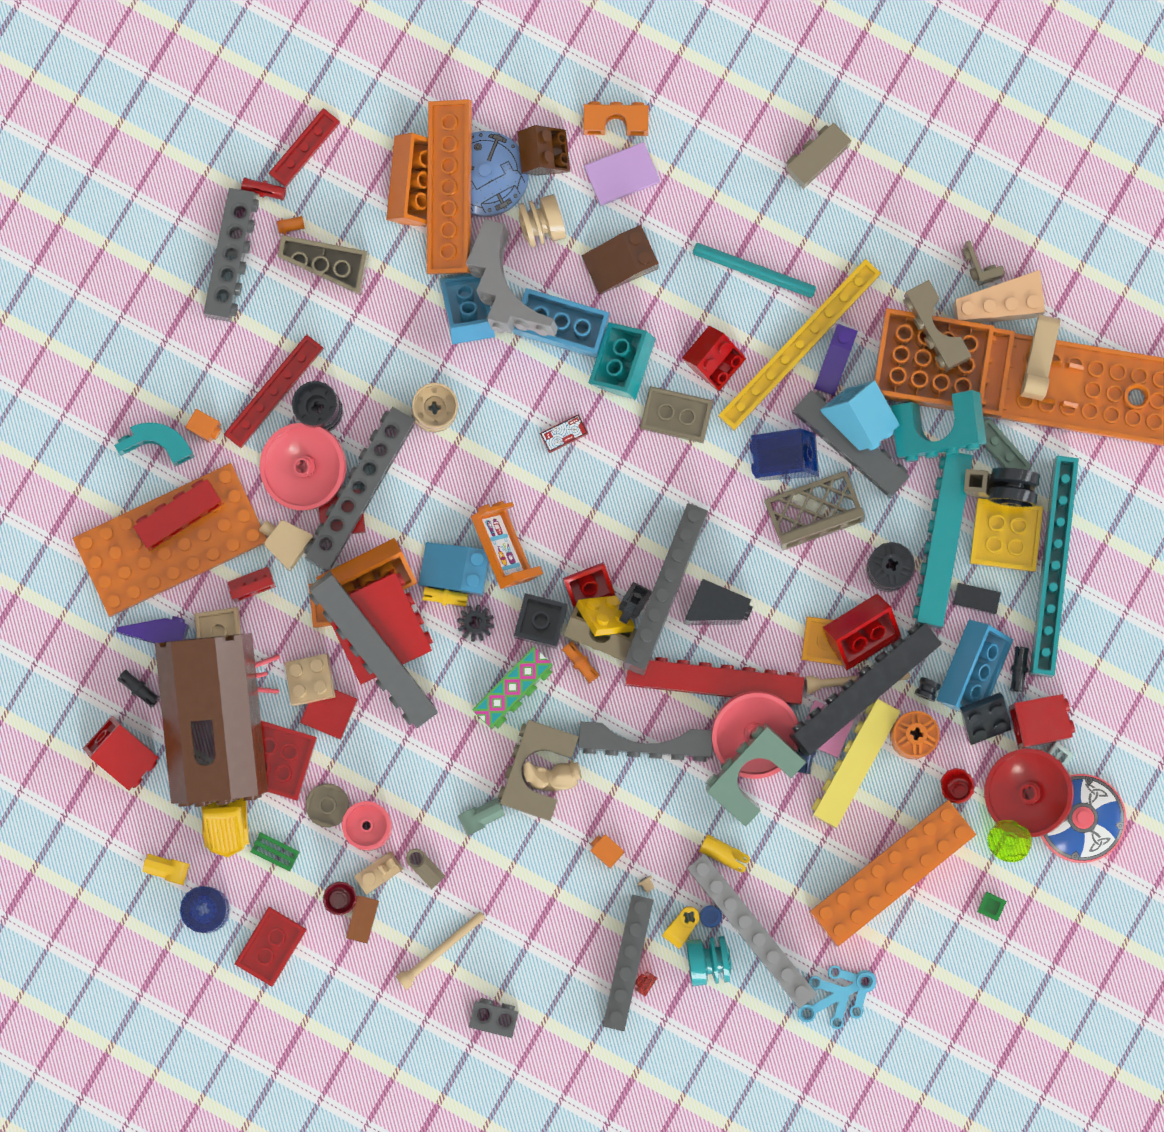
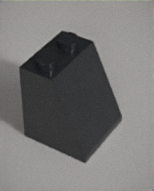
(717, 606)

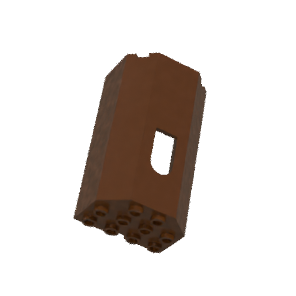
(216, 683)

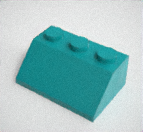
(622, 360)

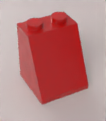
(1041, 721)
(120, 753)

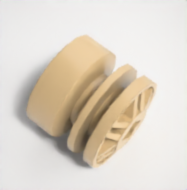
(541, 221)
(443, 398)

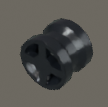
(927, 689)

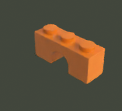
(634, 116)

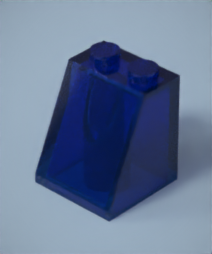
(784, 455)

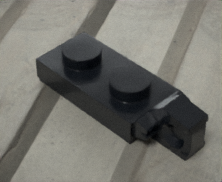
(633, 602)

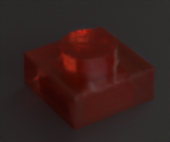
(644, 983)

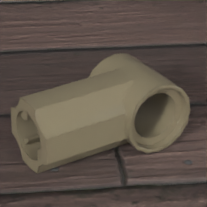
(426, 869)

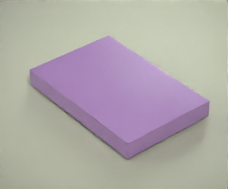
(622, 174)

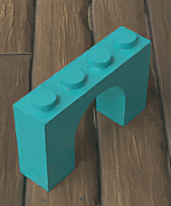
(966, 432)

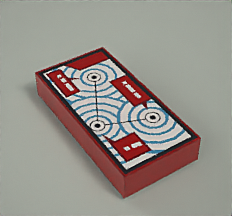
(564, 433)

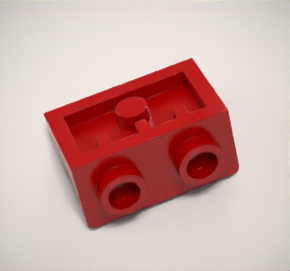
(251, 584)

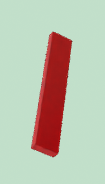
(273, 391)

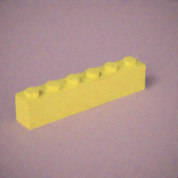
(856, 763)

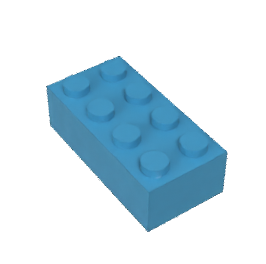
(578, 325)

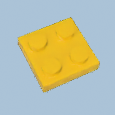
(603, 615)

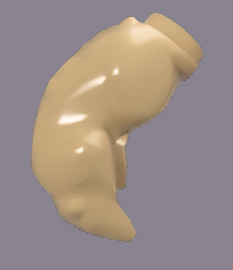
(560, 777)

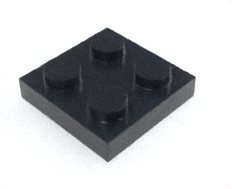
(985, 718)

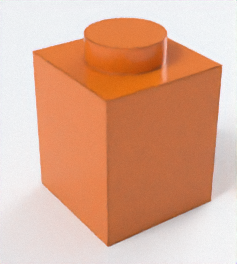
(203, 426)
(606, 850)

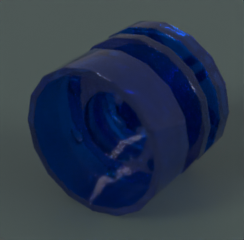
(218, 908)

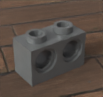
(492, 1024)

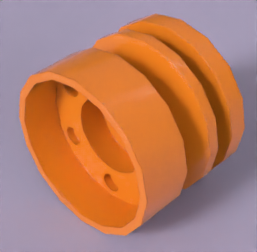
(905, 744)

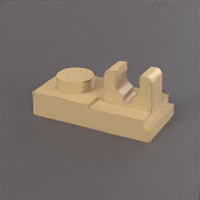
(378, 873)

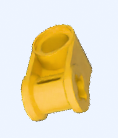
(679, 929)

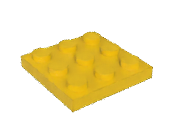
(1006, 536)

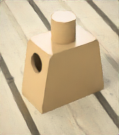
(286, 542)

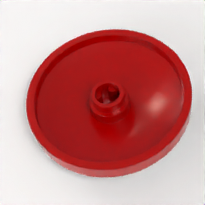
(1030, 790)

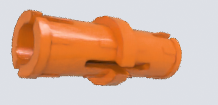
(580, 662)

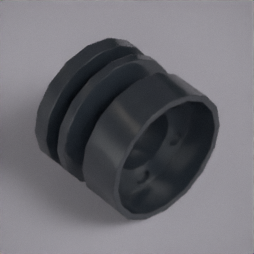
(306, 403)
(884, 578)

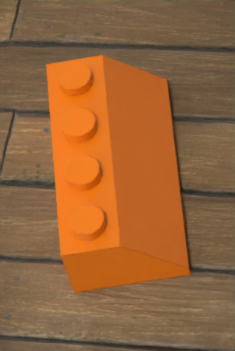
(408, 180)
(373, 566)

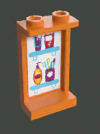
(503, 545)

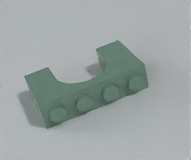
(764, 745)

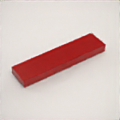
(304, 147)

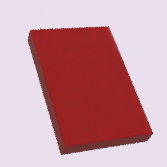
(270, 946)

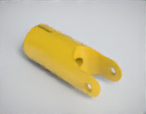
(723, 853)

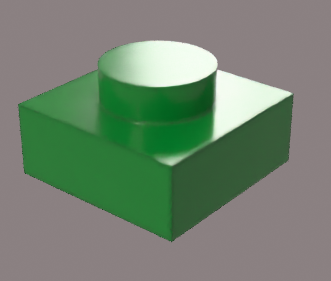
(991, 906)

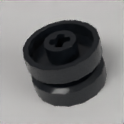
(1014, 487)

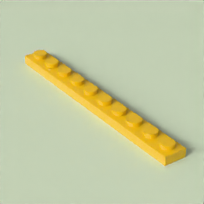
(799, 345)

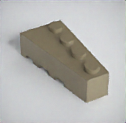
(331, 262)

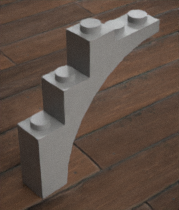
(507, 310)

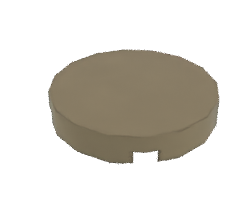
(327, 805)

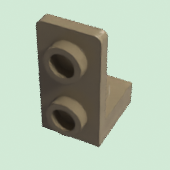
(990, 273)

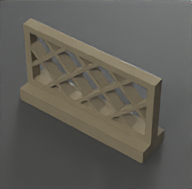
(821, 527)

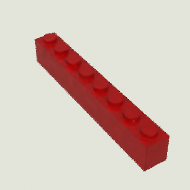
(716, 681)

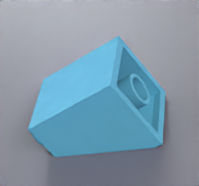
(862, 415)

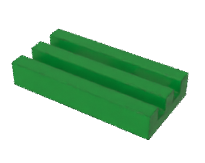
(258, 844)

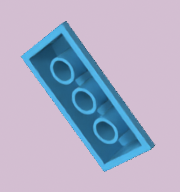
(974, 665)

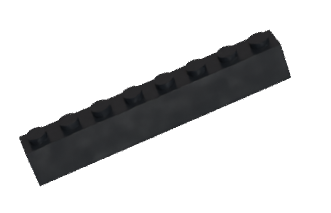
(865, 689)

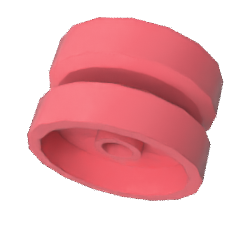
(355, 819)

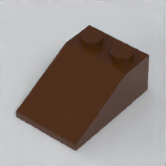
(620, 260)

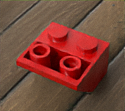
(714, 357)

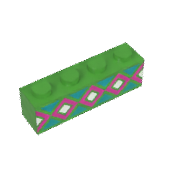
(512, 688)

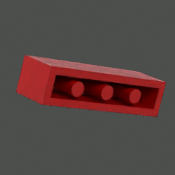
(178, 514)

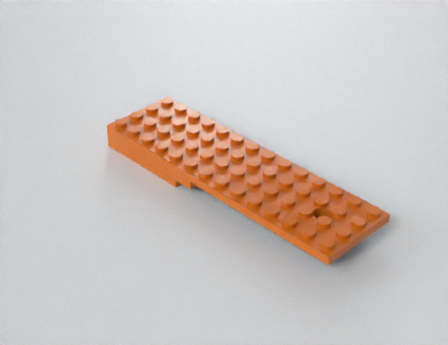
(1084, 389)

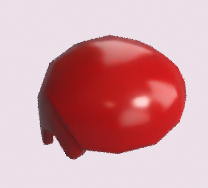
(957, 786)

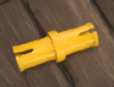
(445, 597)

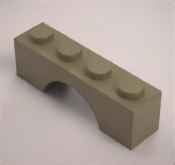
(949, 350)

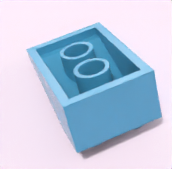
(465, 310)
(454, 568)

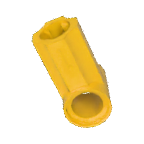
(171, 870)

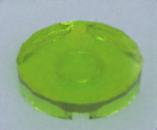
(1009, 841)

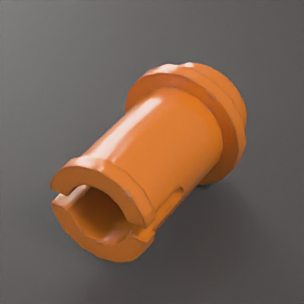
(290, 224)

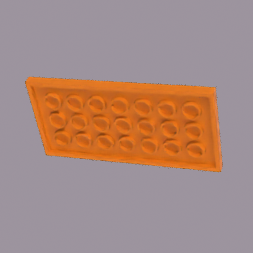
(130, 573)

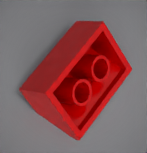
(862, 631)

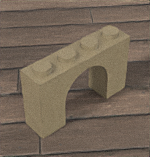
(535, 738)

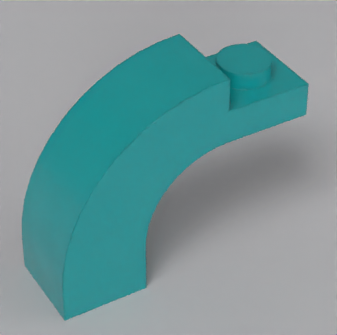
(157, 434)

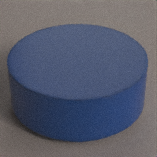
(710, 916)

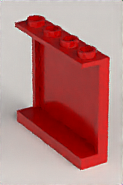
(392, 617)

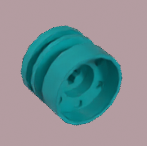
(708, 961)

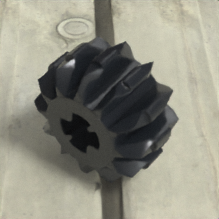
(482, 626)

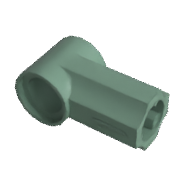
(477, 818)

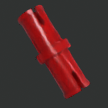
(263, 188)

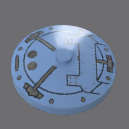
(495, 174)

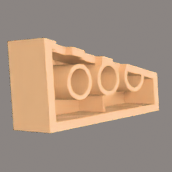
(1003, 302)

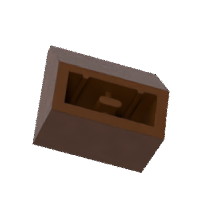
(543, 150)

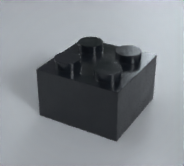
(540, 621)

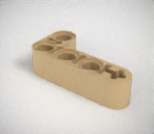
(1040, 358)

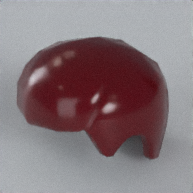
(339, 898)

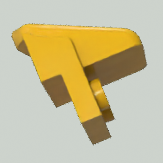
(225, 827)

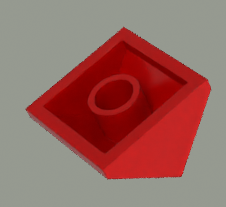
(589, 583)

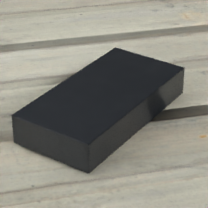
(976, 598)

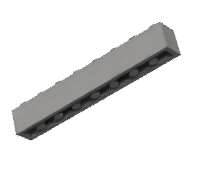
(751, 931)

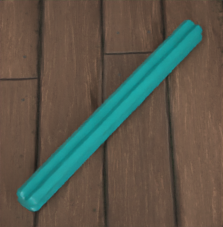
(754, 270)

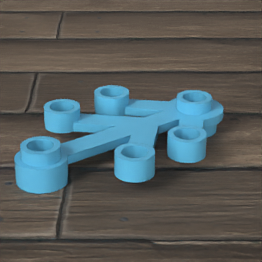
(840, 995)

